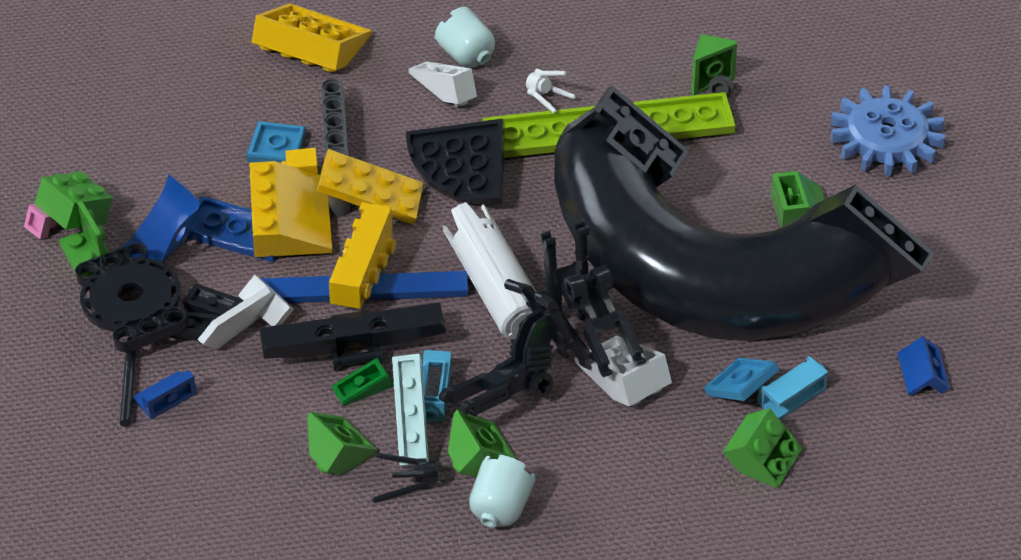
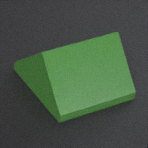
(712, 58)

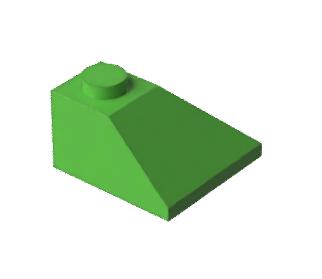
(472, 441)
(336, 443)

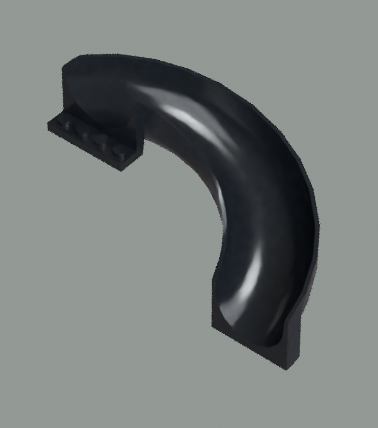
(712, 278)

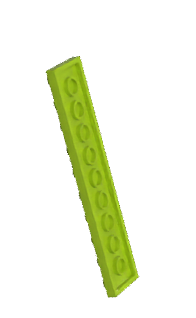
(678, 116)

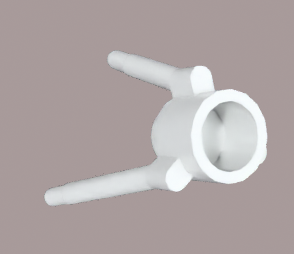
(539, 84)

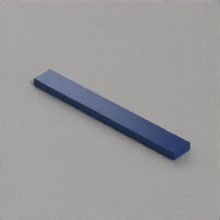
(388, 287)

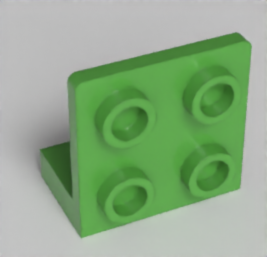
(86, 243)

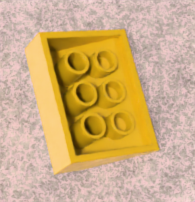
(309, 36)
(288, 211)

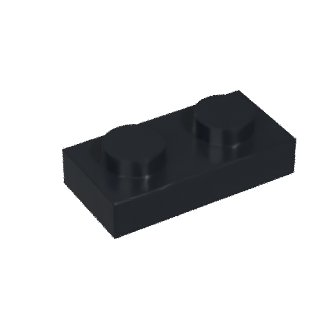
(209, 301)

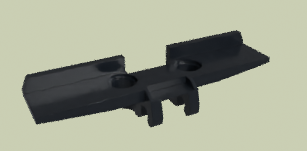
(400, 326)

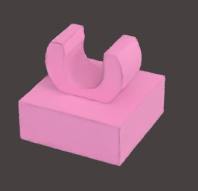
(38, 222)

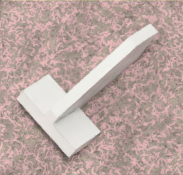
(258, 302)

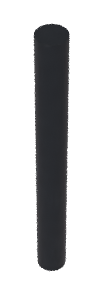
(127, 389)

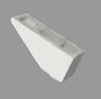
(447, 82)

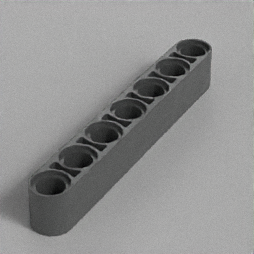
(335, 132)

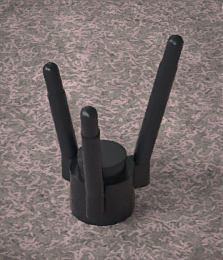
(423, 474)

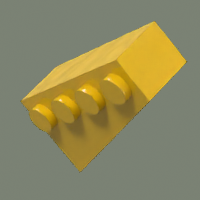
(363, 256)

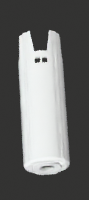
(489, 265)

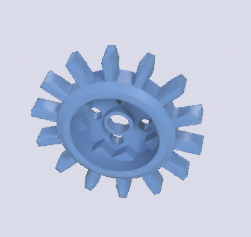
(887, 144)

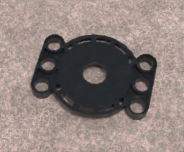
(131, 317)

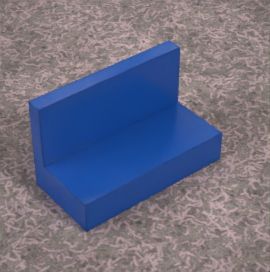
(923, 366)
(166, 393)

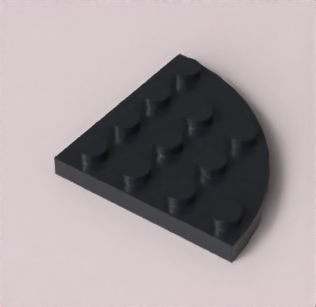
(461, 160)

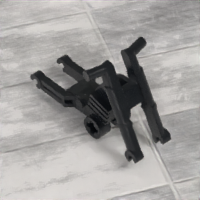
(589, 295)
(528, 359)

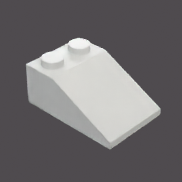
(630, 382)

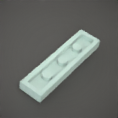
(410, 407)

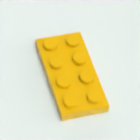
(364, 182)

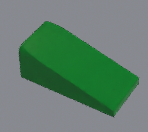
(362, 383)

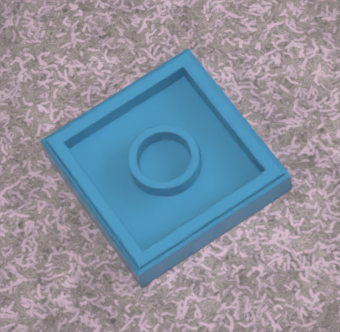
(272, 141)
(741, 378)

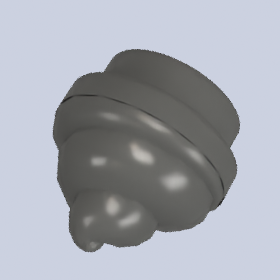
(721, 84)

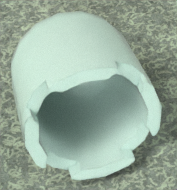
(466, 38)
(500, 491)

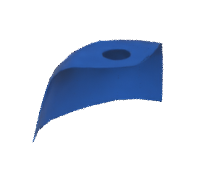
(167, 222)

